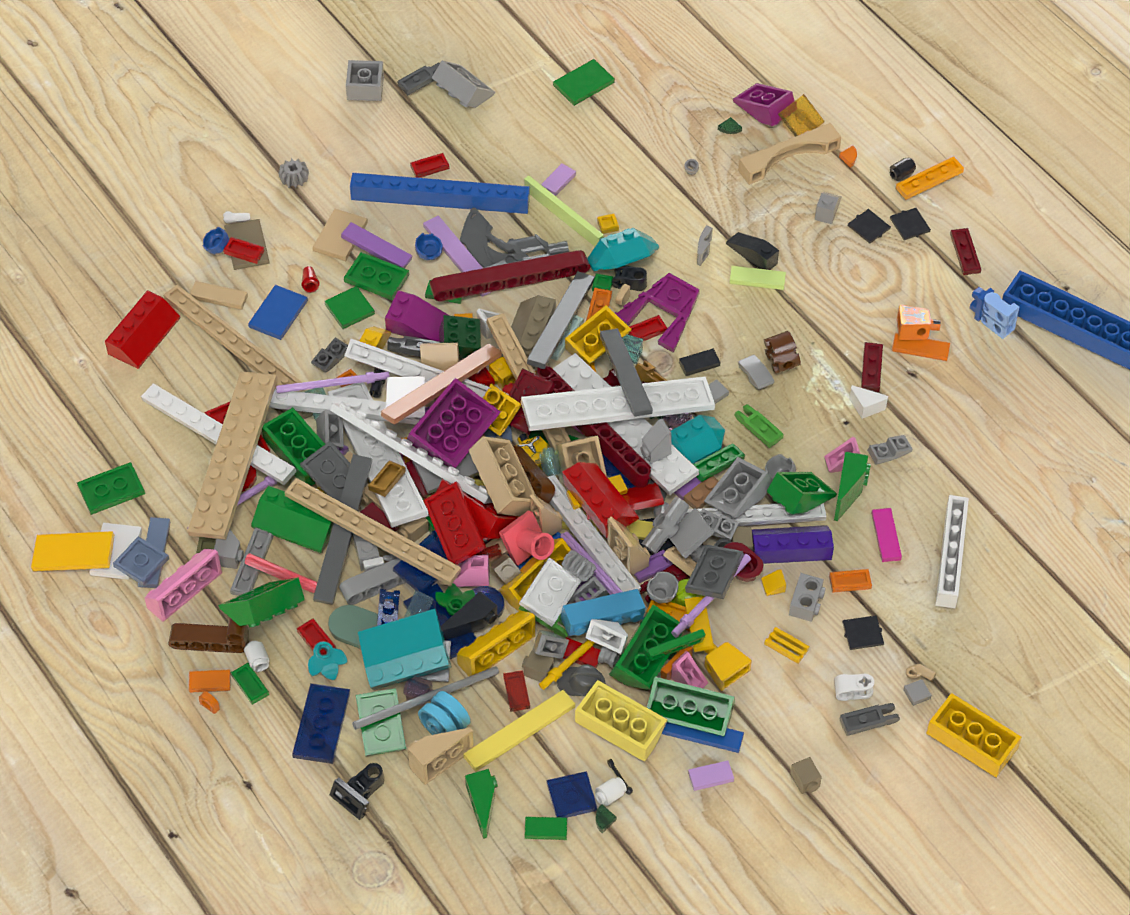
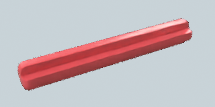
(279, 572)

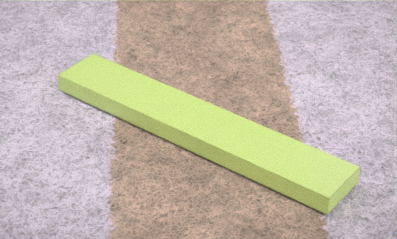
(563, 212)

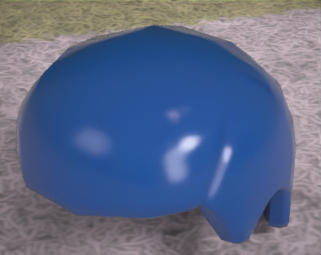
(215, 240)
(428, 246)

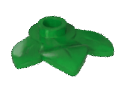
(453, 598)

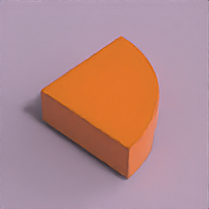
(849, 156)

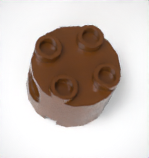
(782, 351)

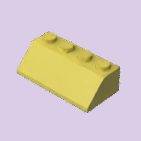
(620, 720)

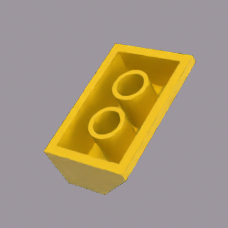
(586, 338)

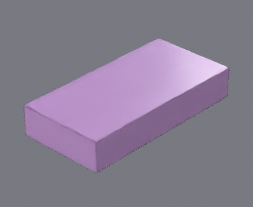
(559, 179)
(711, 775)

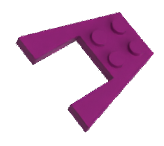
(671, 296)

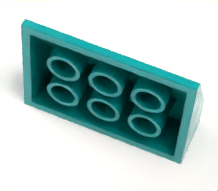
(403, 649)

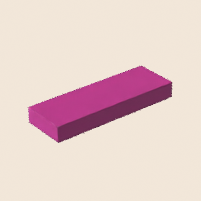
(886, 535)

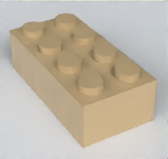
(502, 475)

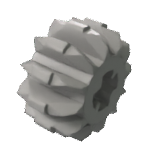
(293, 173)
(578, 565)

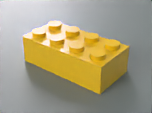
(973, 735)

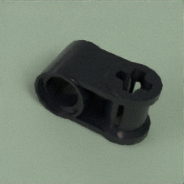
(633, 276)
(364, 783)

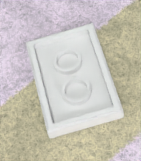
(399, 387)
(123, 538)
(550, 592)

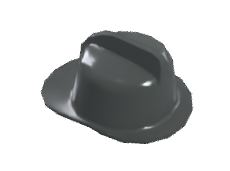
(579, 680)

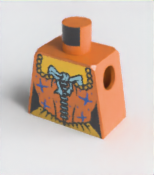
(915, 323)

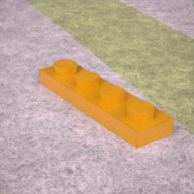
(929, 178)

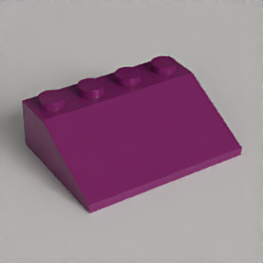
(453, 424)

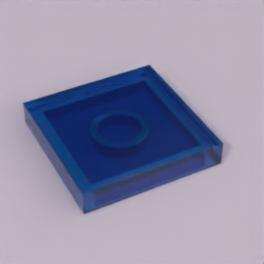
(571, 795)

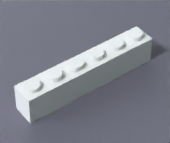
(952, 551)

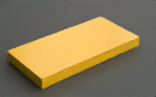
(72, 551)

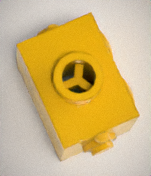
(501, 372)

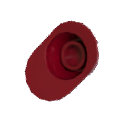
(752, 568)

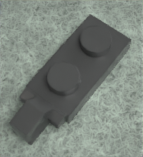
(417, 79)
(407, 345)

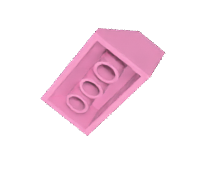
(184, 584)

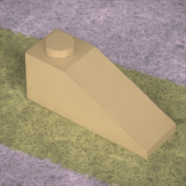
(547, 518)

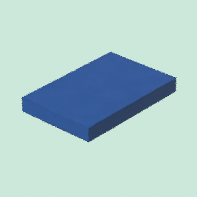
(278, 312)

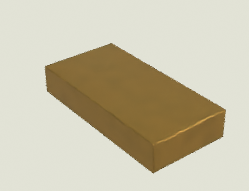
(387, 478)

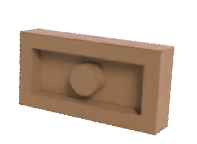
(696, 497)

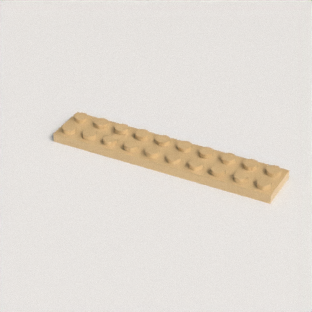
(232, 456)

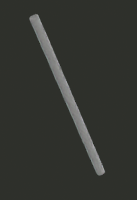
(424, 698)

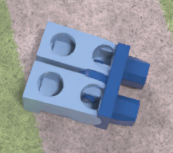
(994, 312)

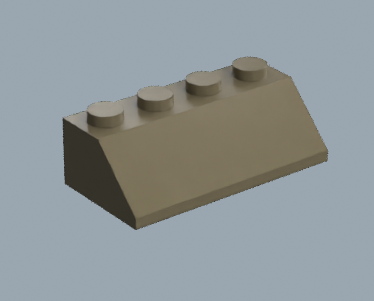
(531, 321)

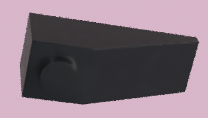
(755, 250)
(471, 617)

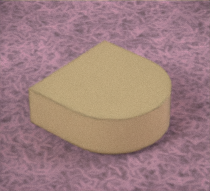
(623, 295)

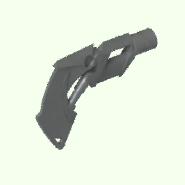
(477, 233)

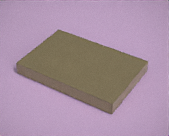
(250, 232)

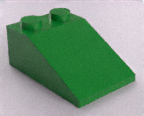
(853, 477)
(799, 491)

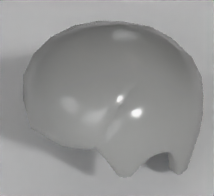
(779, 464)
(662, 587)

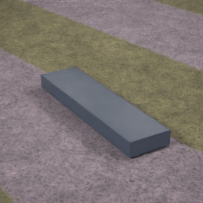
(157, 536)

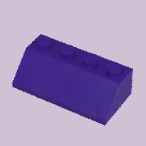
(793, 544)

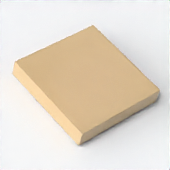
(439, 355)

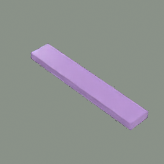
(452, 246)

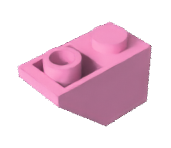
(474, 572)

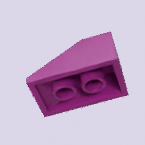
(764, 102)
(413, 317)

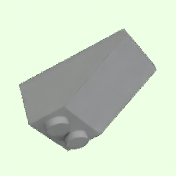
(739, 488)

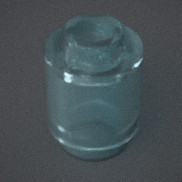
(550, 461)

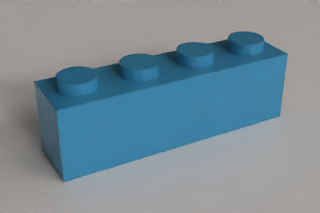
(618, 607)

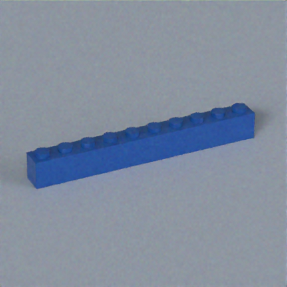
(440, 193)

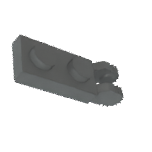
(868, 718)

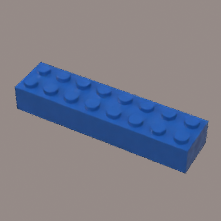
(1070, 317)

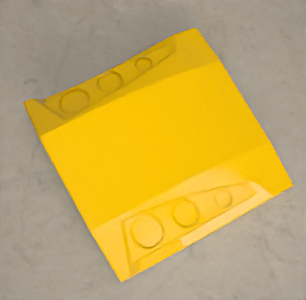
(505, 404)

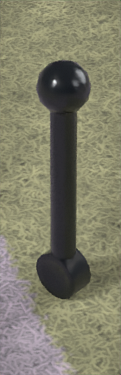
(611, 764)

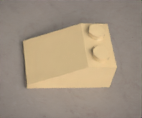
(580, 450)
(627, 547)
(438, 752)

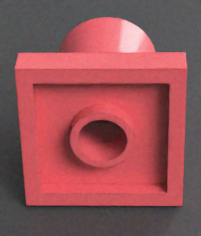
(525, 539)

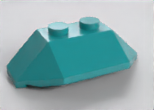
(621, 249)
(698, 438)

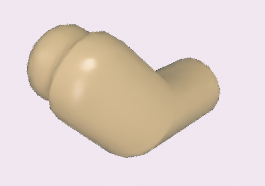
(920, 670)

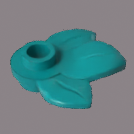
(327, 663)

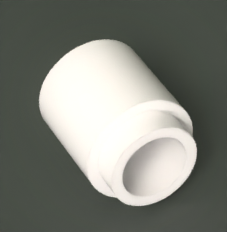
(257, 656)
(610, 791)

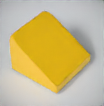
(774, 583)

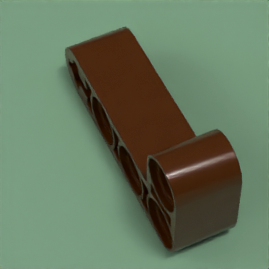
(539, 481)
(209, 637)

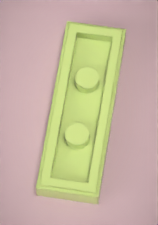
(757, 277)

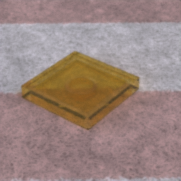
(801, 116)

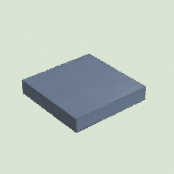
(141, 561)

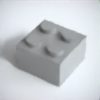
(364, 80)

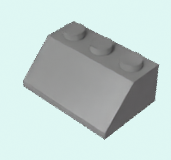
(462, 84)

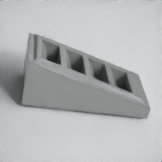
(587, 587)

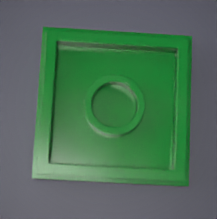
(349, 307)

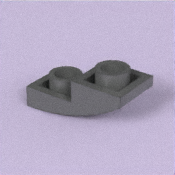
(331, 356)

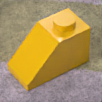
(375, 337)

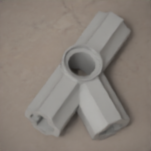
(665, 523)

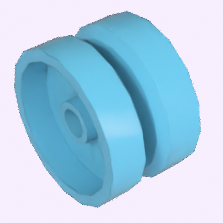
(443, 714)

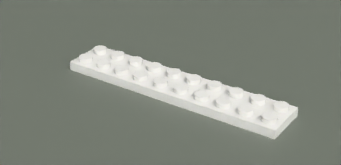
(611, 405)
(667, 472)
(403, 501)

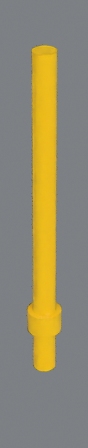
(556, 672)

